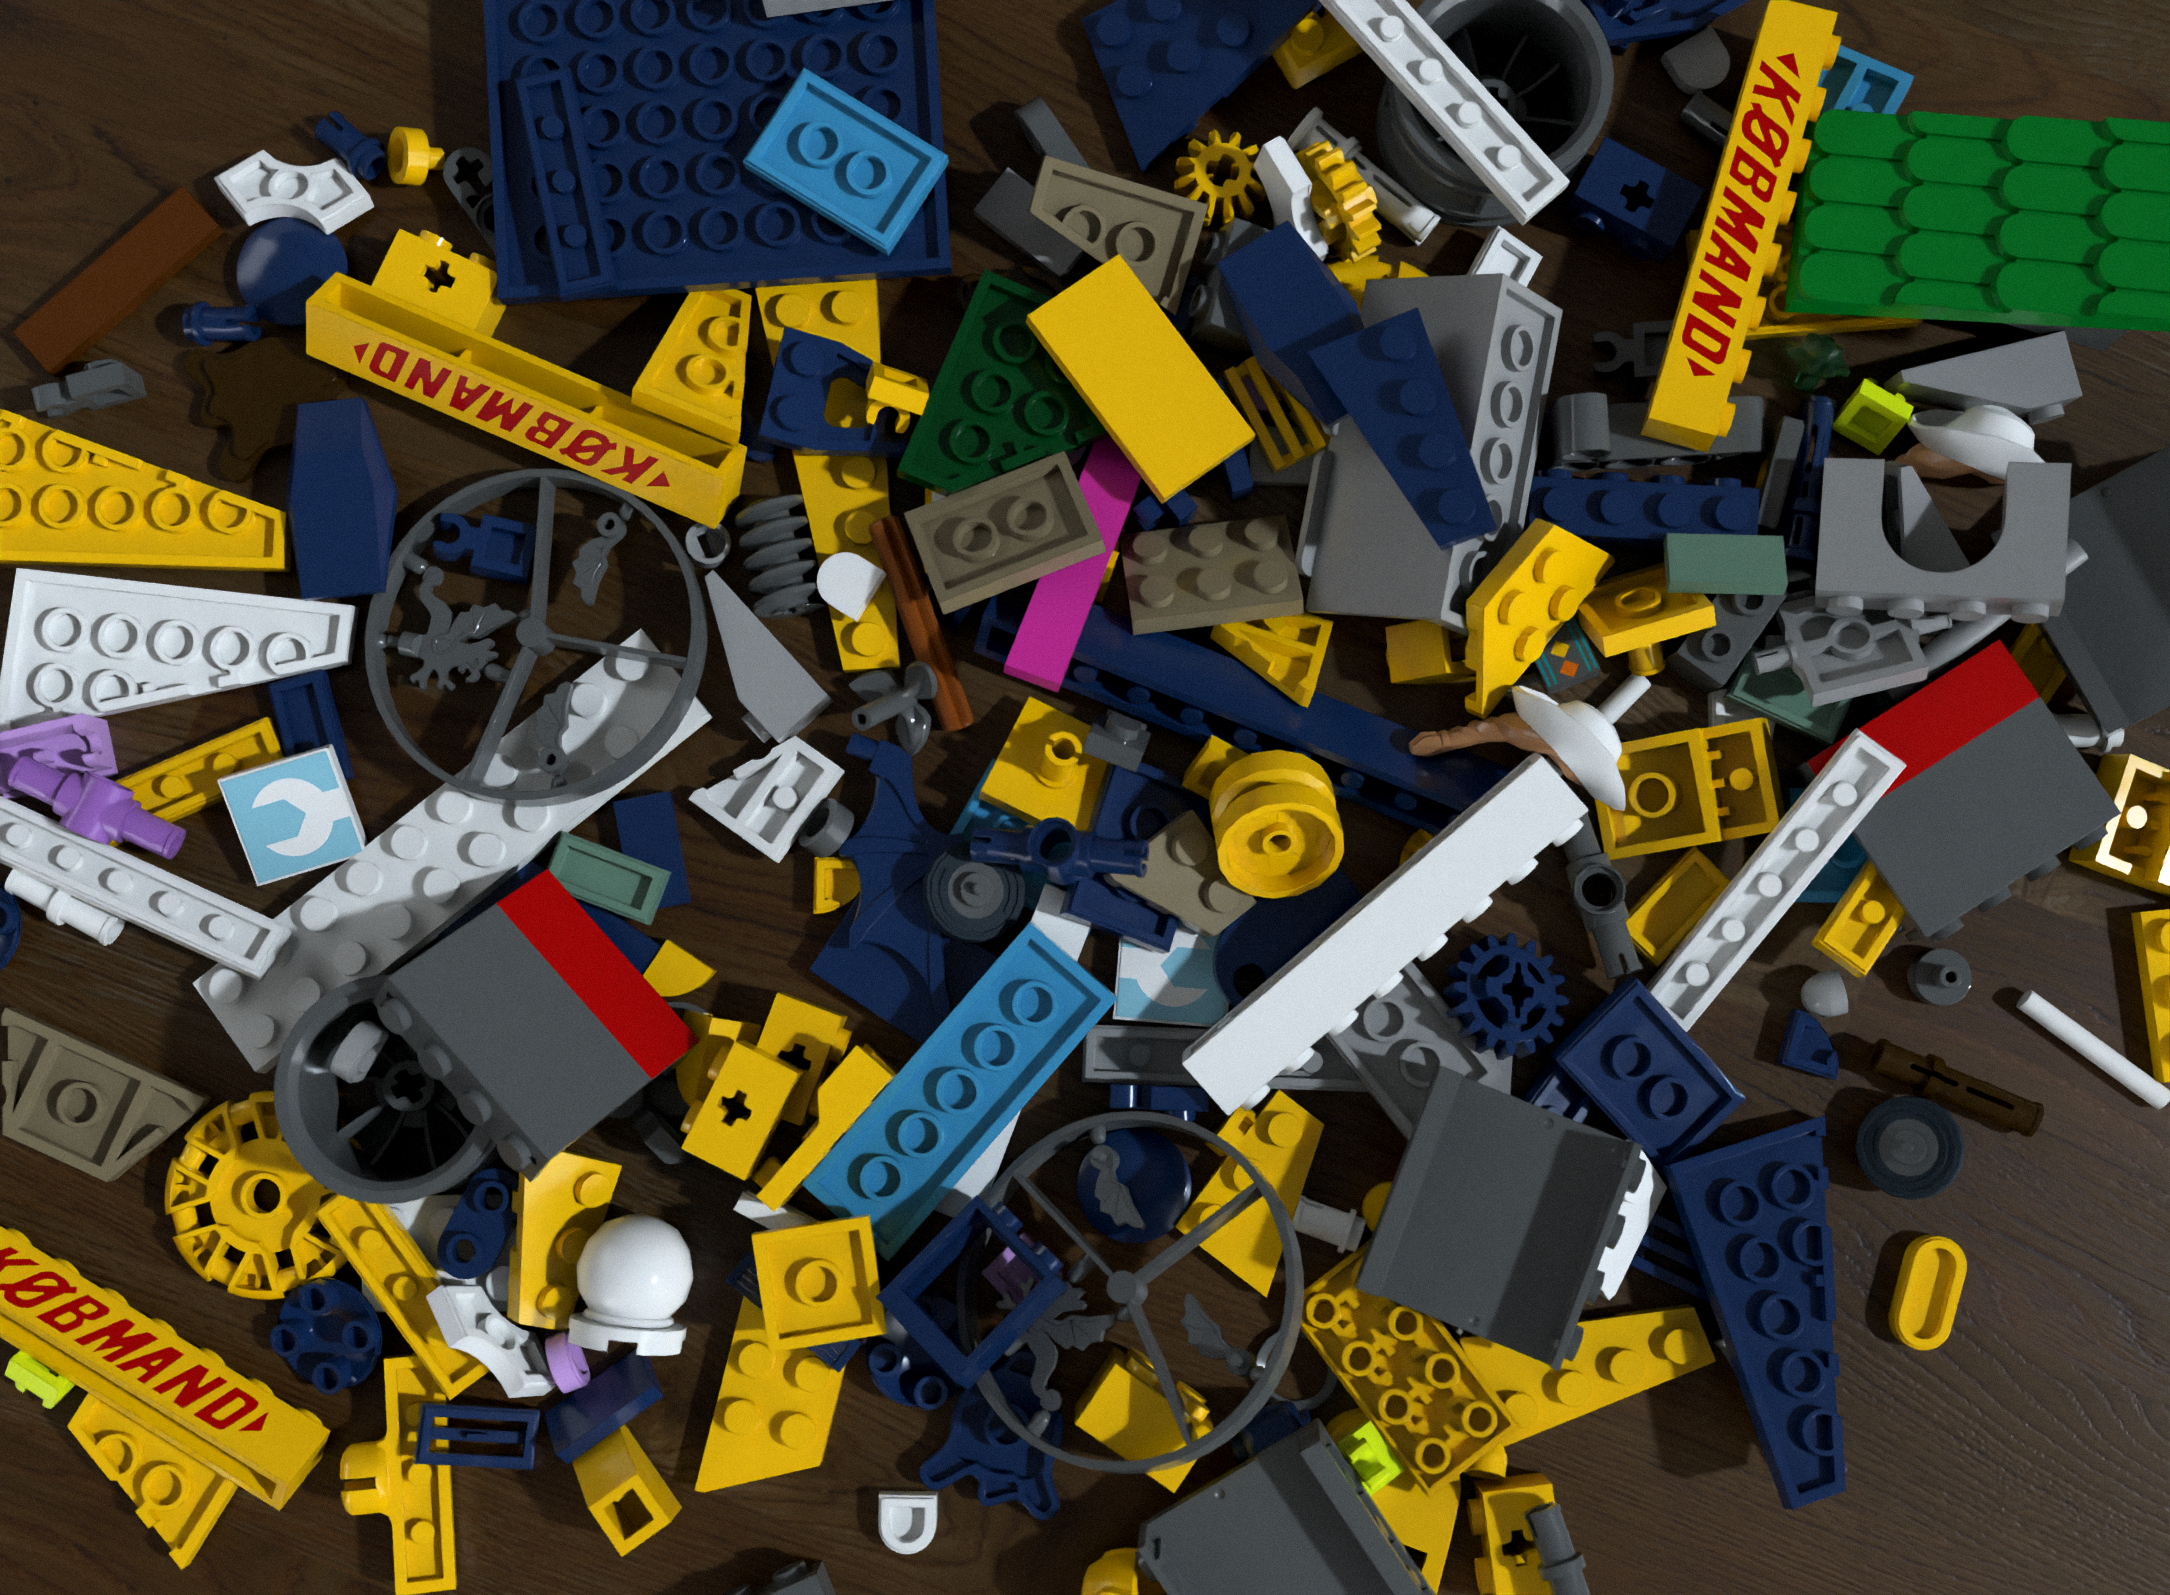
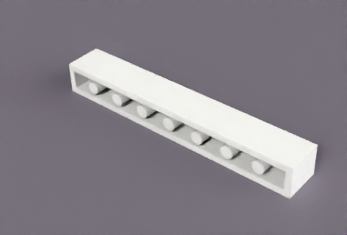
(1384, 933)

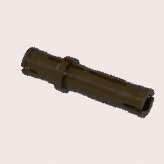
(1932, 1078)

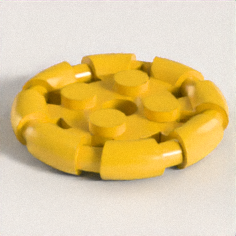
(234, 1209)

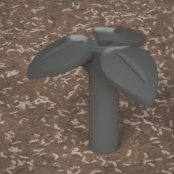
(889, 698)

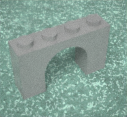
(2017, 578)

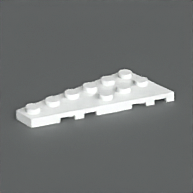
(139, 644)

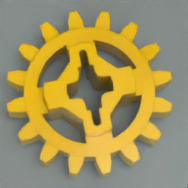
(1341, 202)

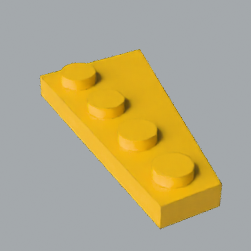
(1613, 1362)

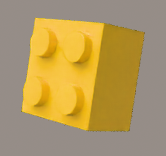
(1132, 1415)

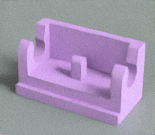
(65, 744)

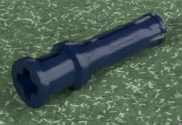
(1805, 511)

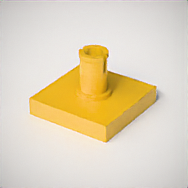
(1637, 614)
(1044, 769)
(819, 1283)

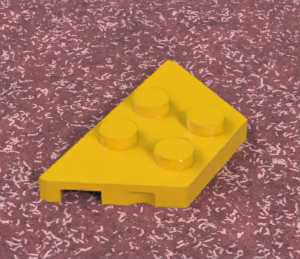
(1525, 605)
(769, 1409)

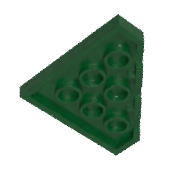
(996, 398)

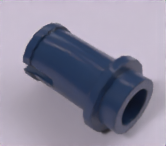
(362, 154)
(213, 324)

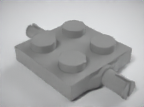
(1848, 653)

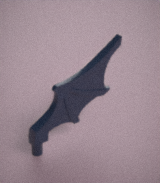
(891, 861)

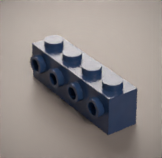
(1640, 514)

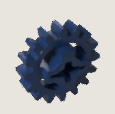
(1500, 1002)

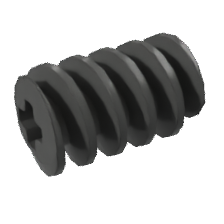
(776, 557)

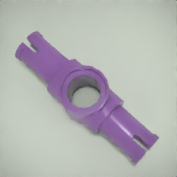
(96, 807)

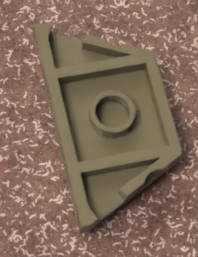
(86, 1100)

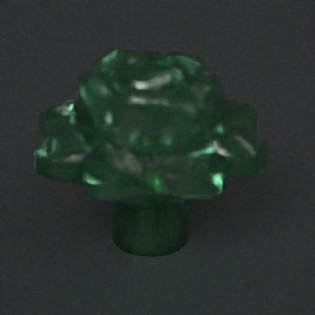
(1816, 359)

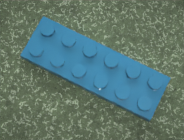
(961, 1089)

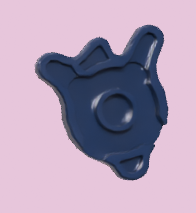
(992, 1452)

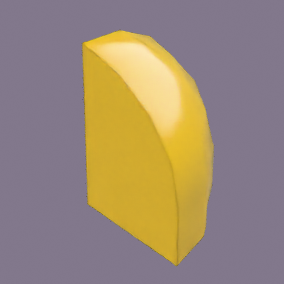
(713, 1035)

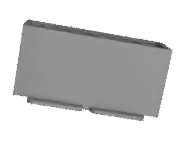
(1357, 526)

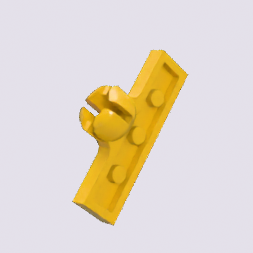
(411, 1494)

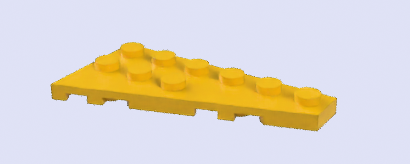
(103, 508)

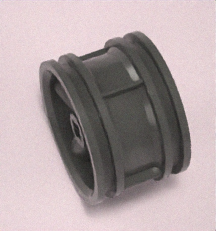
(1549, 42)
(311, 1110)

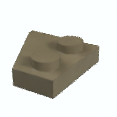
(1186, 878)

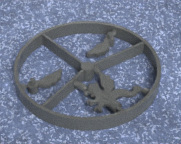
(445, 646)
(1130, 1292)

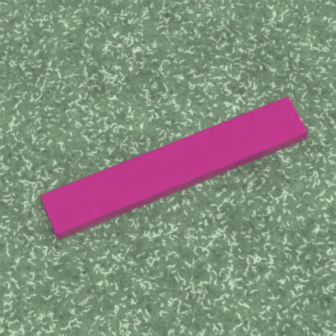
(1066, 596)

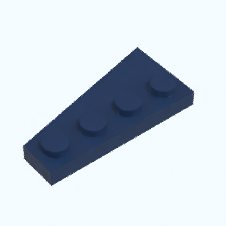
(1406, 414)

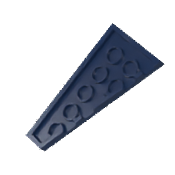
(1181, 57)
(1769, 1277)

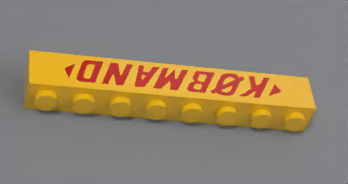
(1740, 225)
(522, 399)
(154, 1374)

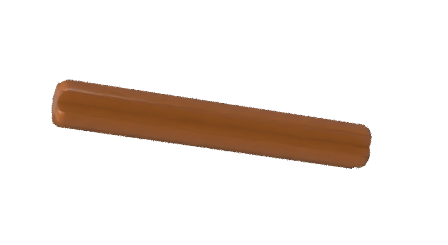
(920, 620)

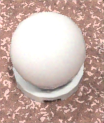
(633, 1282)

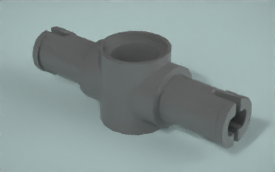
(1605, 921)

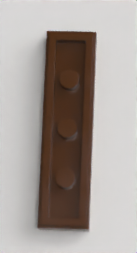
(118, 281)

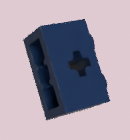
(1661, 199)

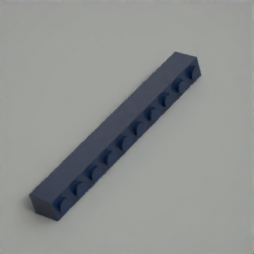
(1222, 697)

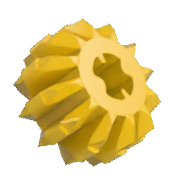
(1205, 165)

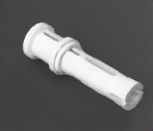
(1392, 199)

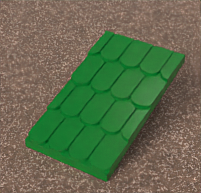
(1986, 222)

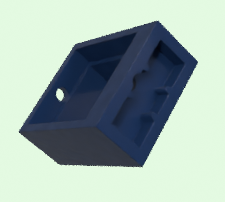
(903, 1291)

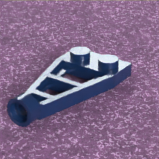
(799, 396)

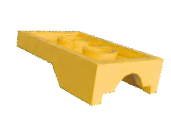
(840, 1104)

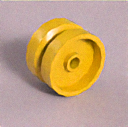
(1276, 824)

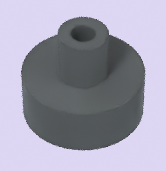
(827, 829)
(1939, 977)

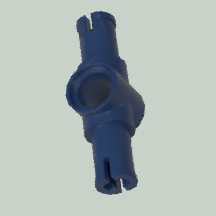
(1086, 855)

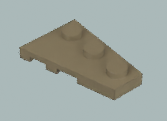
(1117, 216)

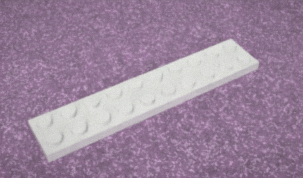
(443, 857)

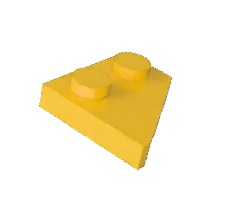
(1281, 650)

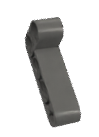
(1600, 436)

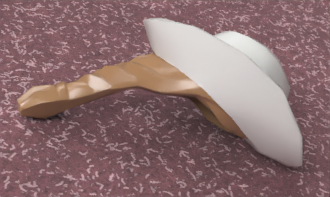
(1969, 442)
(1570, 733)

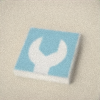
(293, 814)
(1170, 985)

